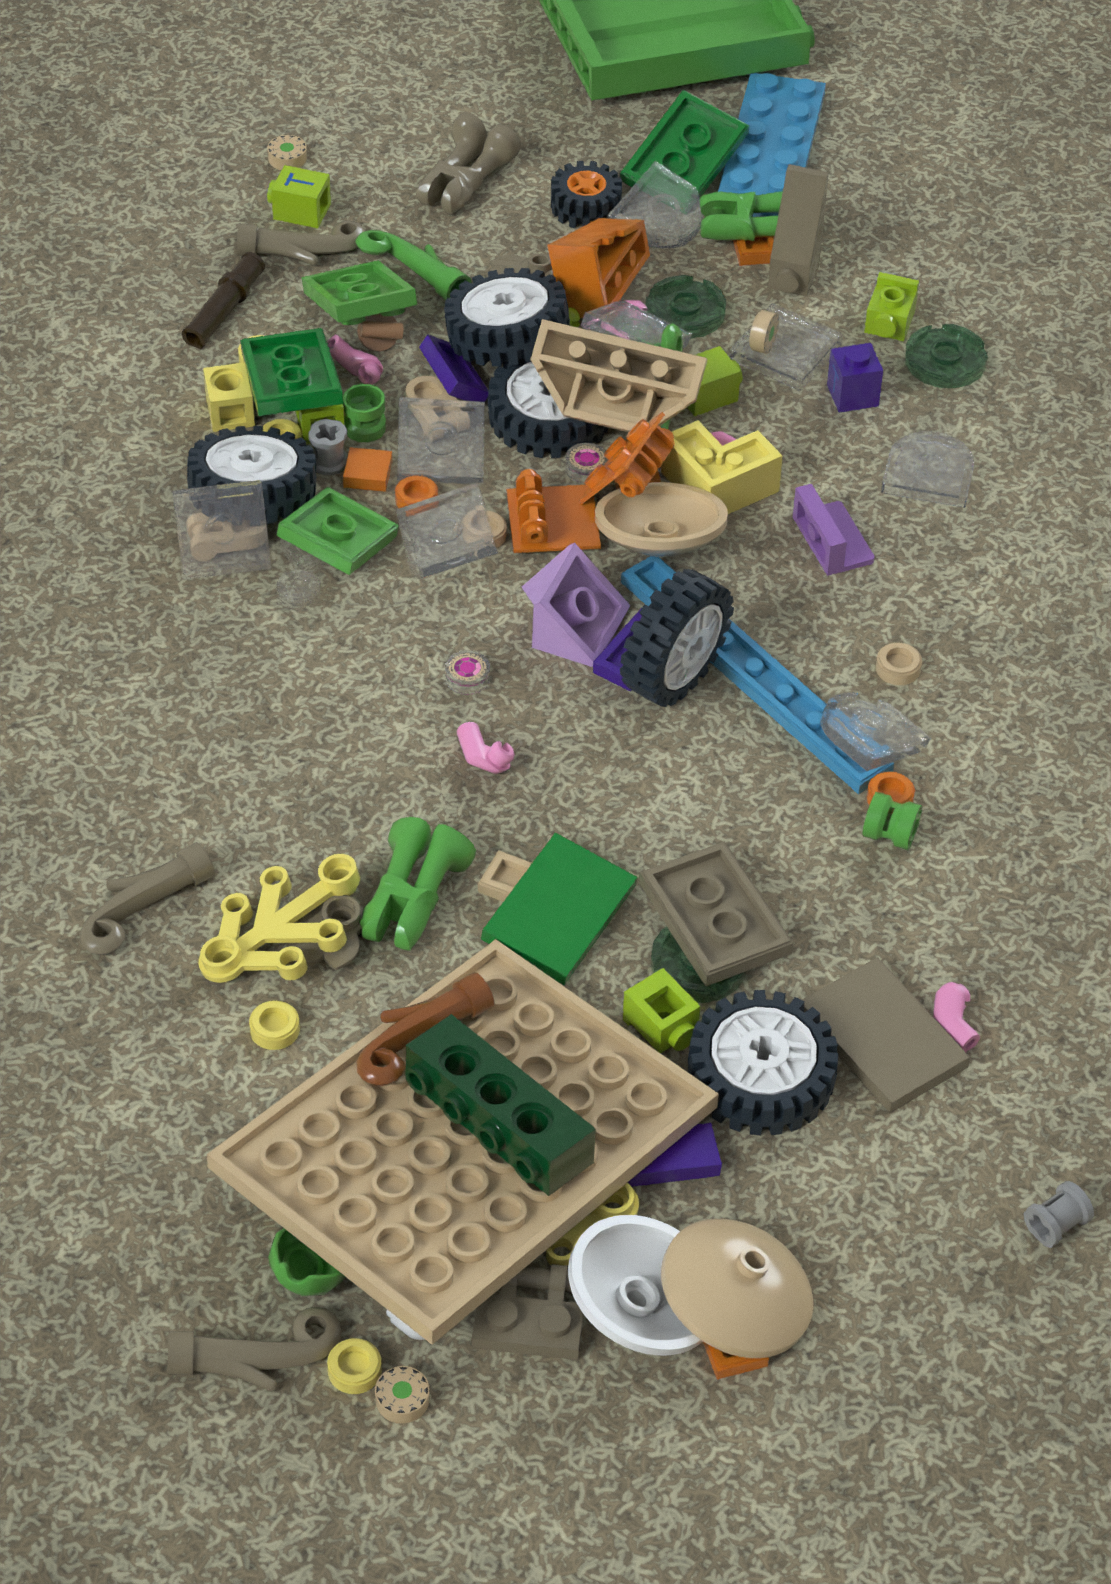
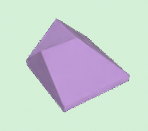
(574, 607)

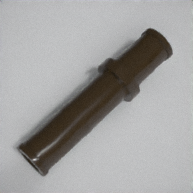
(231, 289)

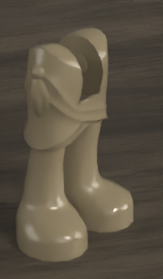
(452, 176)

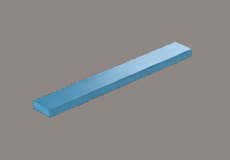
(764, 682)

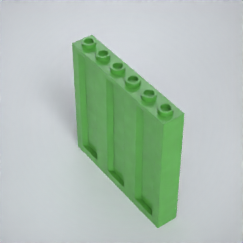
(673, 43)

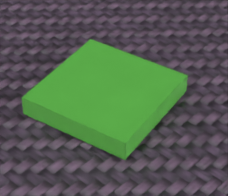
(337, 530)

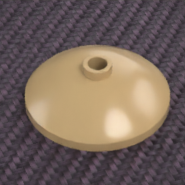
(662, 519)
(737, 1288)

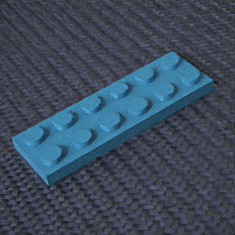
(781, 132)

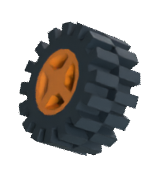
(584, 193)

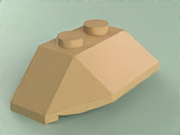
(614, 378)

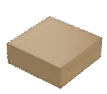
(502, 875)

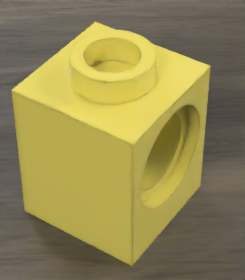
(229, 396)

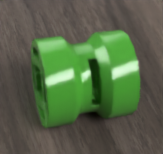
(364, 412)
(902, 822)

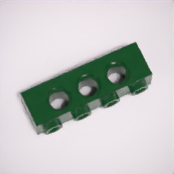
(500, 1105)

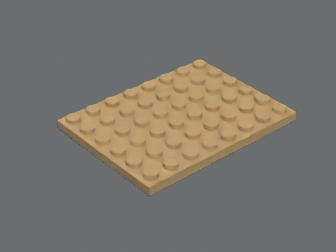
(417, 1201)

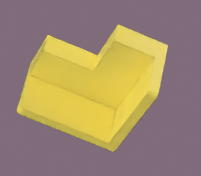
(733, 472)

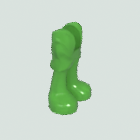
(731, 215)
(399, 900)

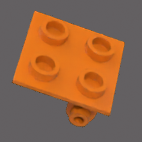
(632, 460)
(550, 516)

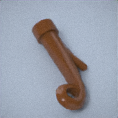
(467, 999)

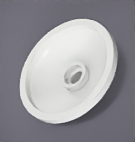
(620, 1287)

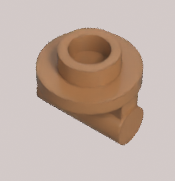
(379, 332)

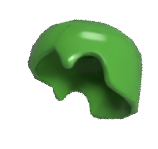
(300, 1267)

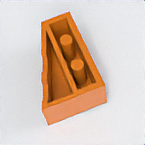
(599, 261)

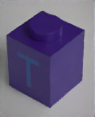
(854, 377)

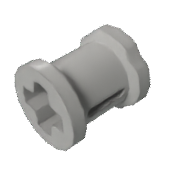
(328, 441)
(1059, 1214)

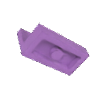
(830, 532)

